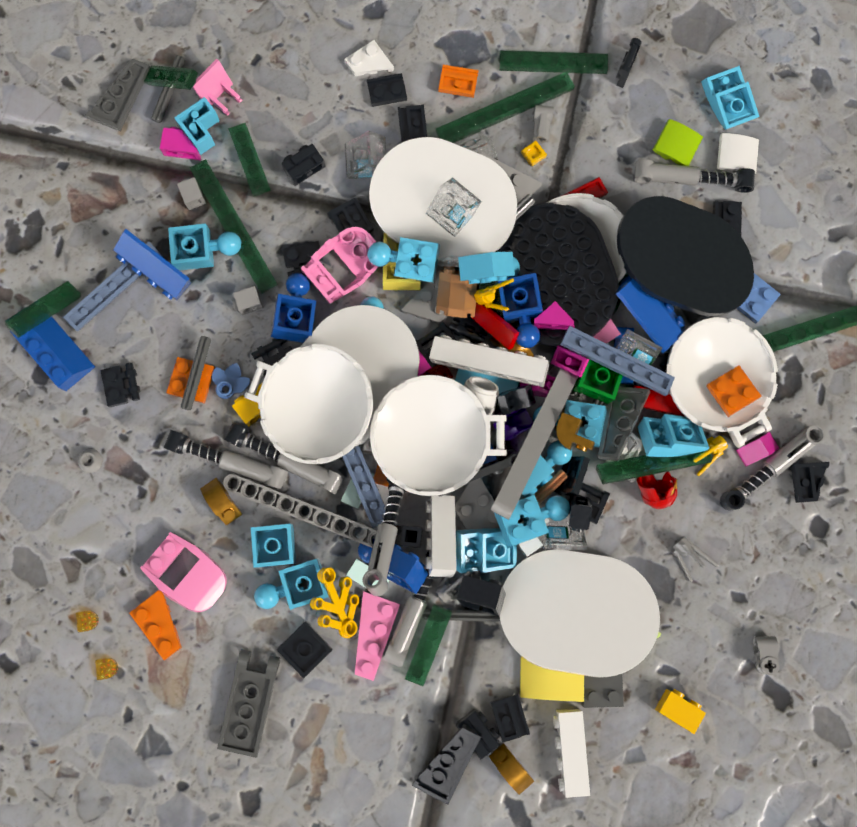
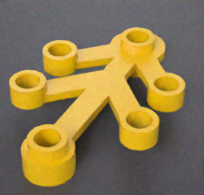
(337, 605)

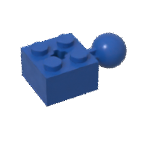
(294, 307)
(523, 310)
(404, 568)

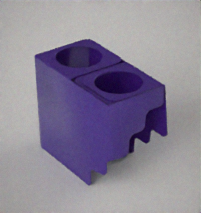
(516, 423)

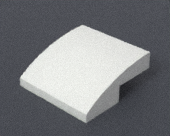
(737, 152)

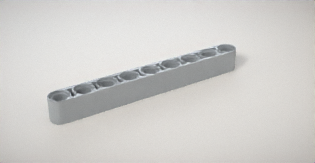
(534, 444)
(296, 507)

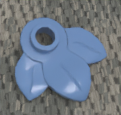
(229, 378)

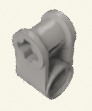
(766, 652)

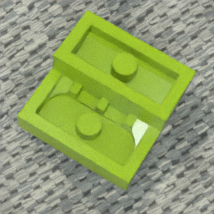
(677, 143)

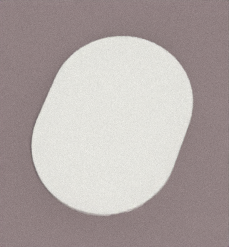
(411, 178)
(376, 342)
(579, 613)

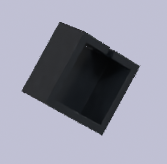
(477, 593)

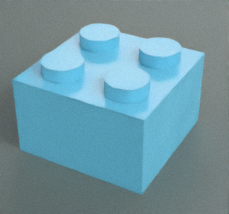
(273, 545)

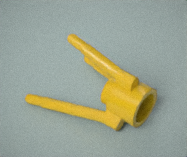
(487, 295)
(716, 446)

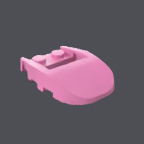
(352, 249)
(199, 587)

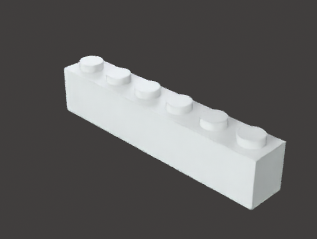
(489, 361)

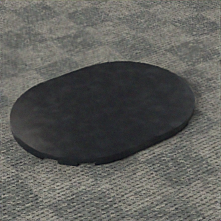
(685, 256)
(569, 265)

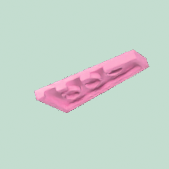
(374, 630)

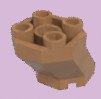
(455, 296)

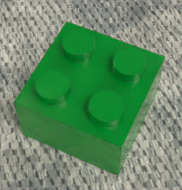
(598, 382)

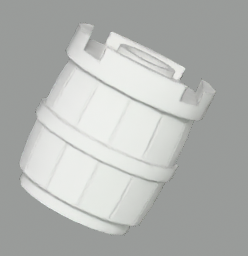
(485, 391)

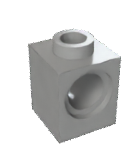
(191, 193)
(247, 301)

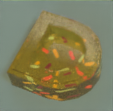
(86, 621)
(106, 668)

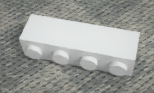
(441, 536)
(572, 753)

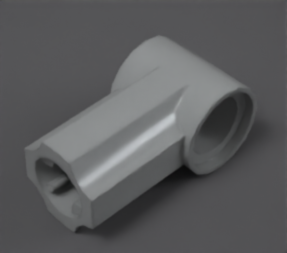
(542, 119)

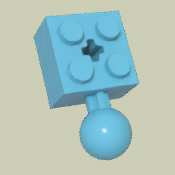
(381, 254)
(201, 255)
(488, 267)
(591, 413)
(541, 473)
(534, 525)
(268, 595)

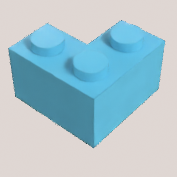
(195, 123)

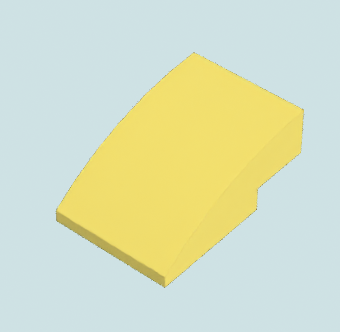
(392, 282)
(549, 684)

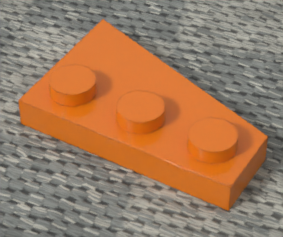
(156, 623)

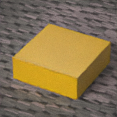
(533, 153)

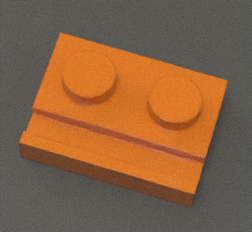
(458, 81)

